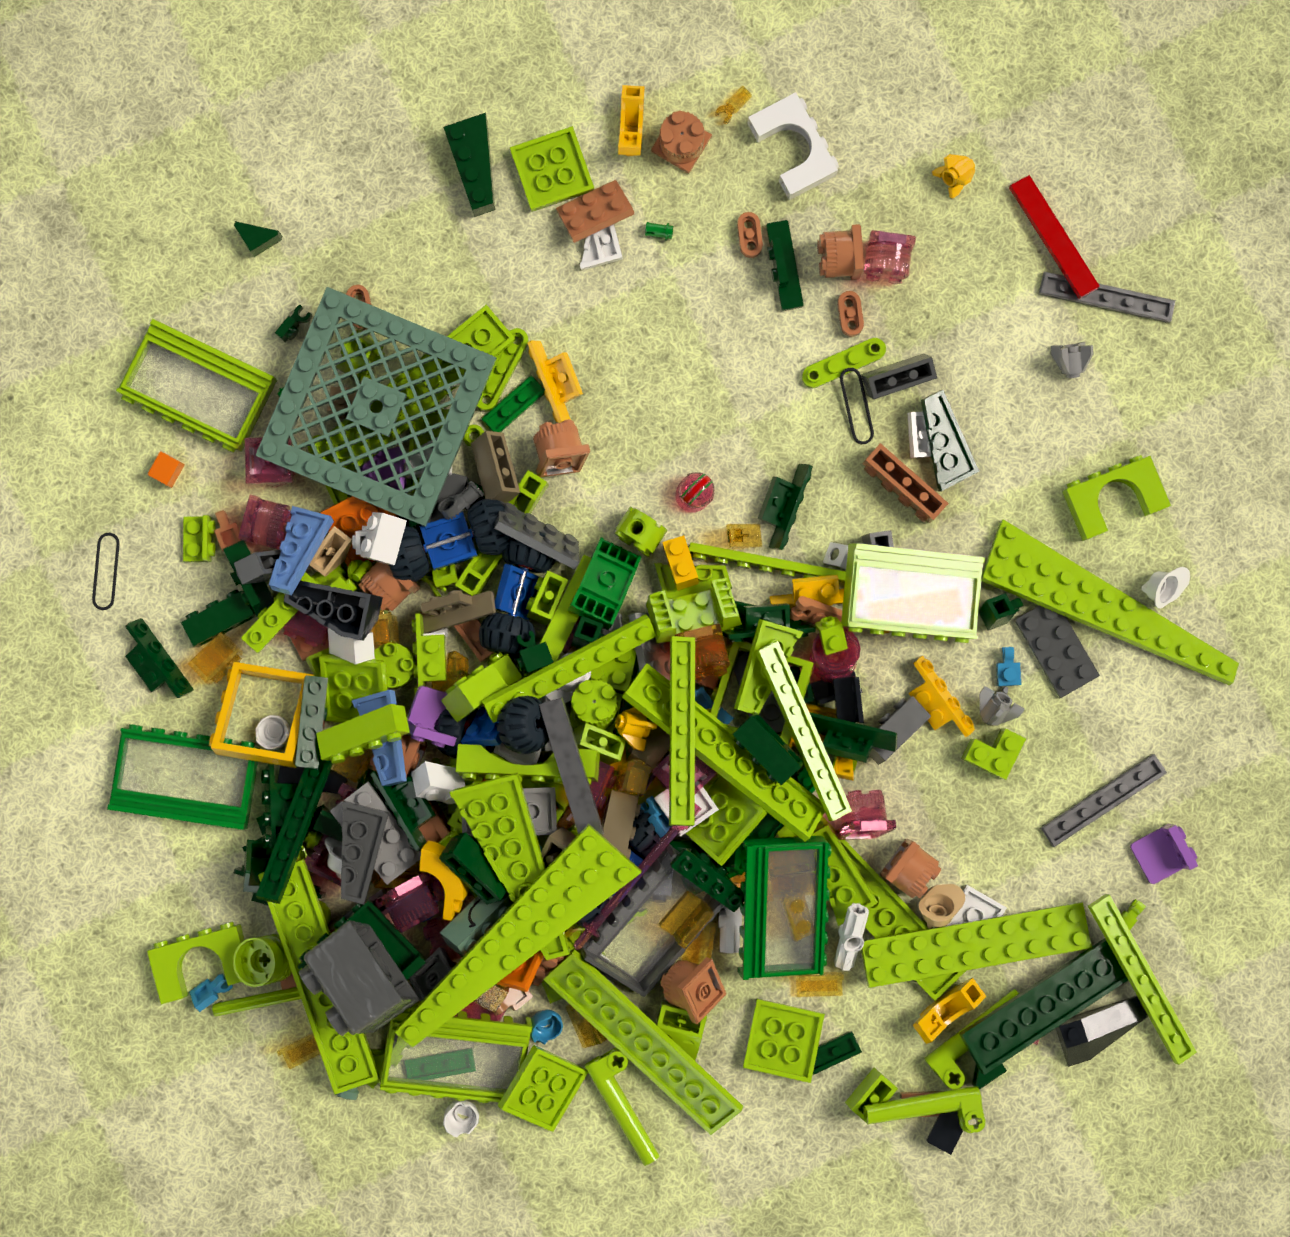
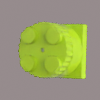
(595, 704)

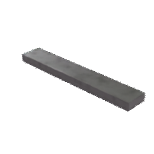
(1110, 298)
(570, 765)
(1103, 800)

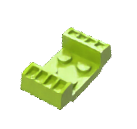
(692, 610)

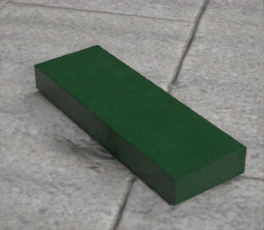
(836, 1051)

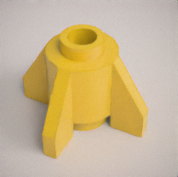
(956, 173)
(633, 726)

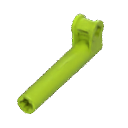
(943, 1058)
(602, 1073)
(964, 1100)

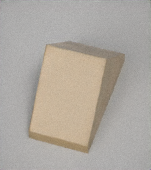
(331, 552)

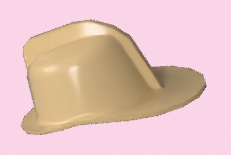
(941, 904)

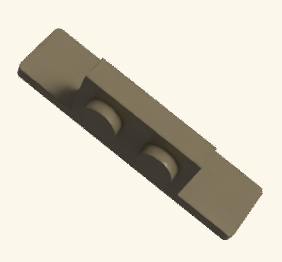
(455, 609)

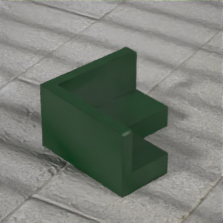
(254, 864)

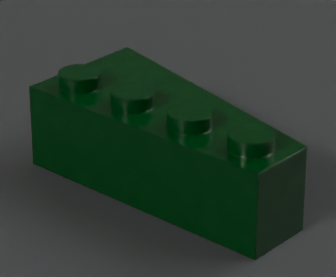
(472, 157)

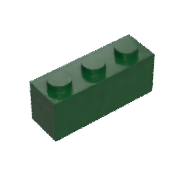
(217, 618)
(767, 749)
(470, 864)

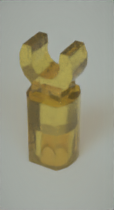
(734, 103)

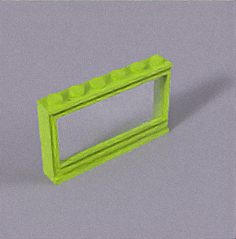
(196, 386)
(458, 1059)

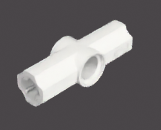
(729, 929)
(851, 936)

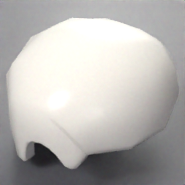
(272, 732)
(454, 1124)

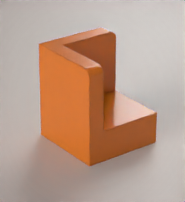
(166, 469)

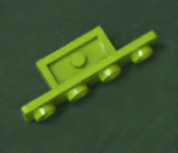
(271, 620)
(430, 654)

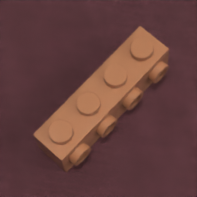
(905, 483)

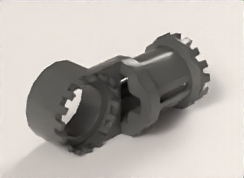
(460, 501)

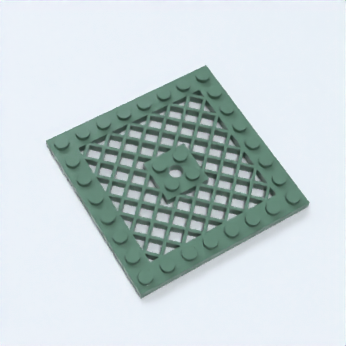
(299, 386)

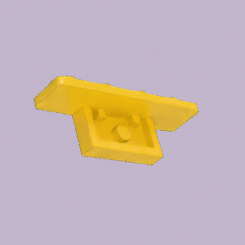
(557, 377)
(820, 588)
(938, 701)

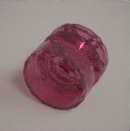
(827, 668)

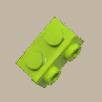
(198, 538)

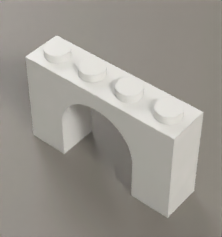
(792, 115)

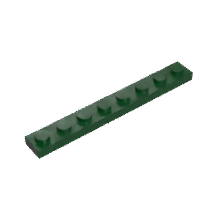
(293, 833)

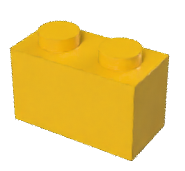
(680, 563)

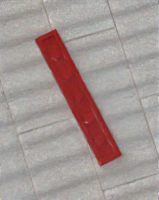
(1054, 237)

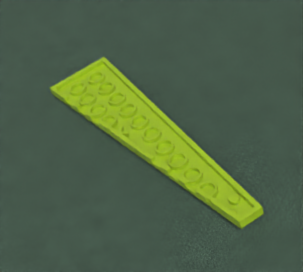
(1058, 584)
(561, 896)

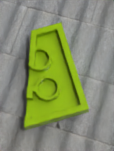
(705, 575)

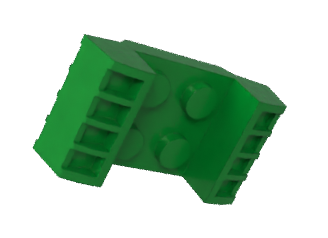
(605, 583)

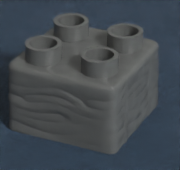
(358, 979)

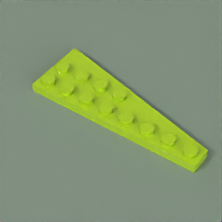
(506, 833)

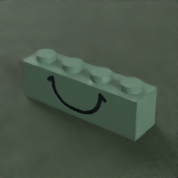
(473, 923)

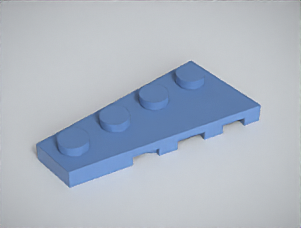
(300, 545)
(389, 757)

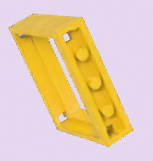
(222, 717)

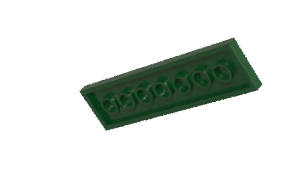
(1043, 1006)

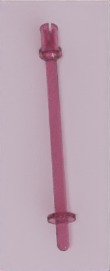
(591, 929)

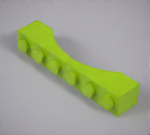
(483, 566)
(477, 762)

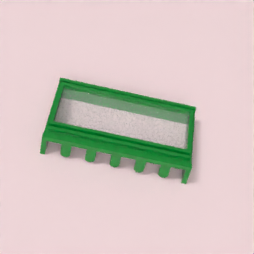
(181, 779)
(774, 878)

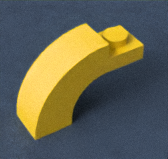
(631, 120)
(453, 886)
(948, 1008)

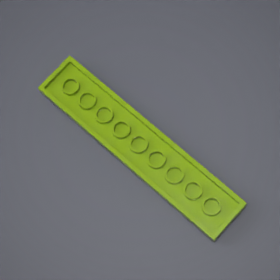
(480, 331)
(716, 747)
(890, 914)
(299, 926)
(975, 944)
(643, 1042)

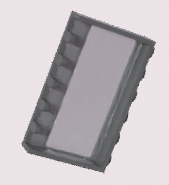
(630, 939)

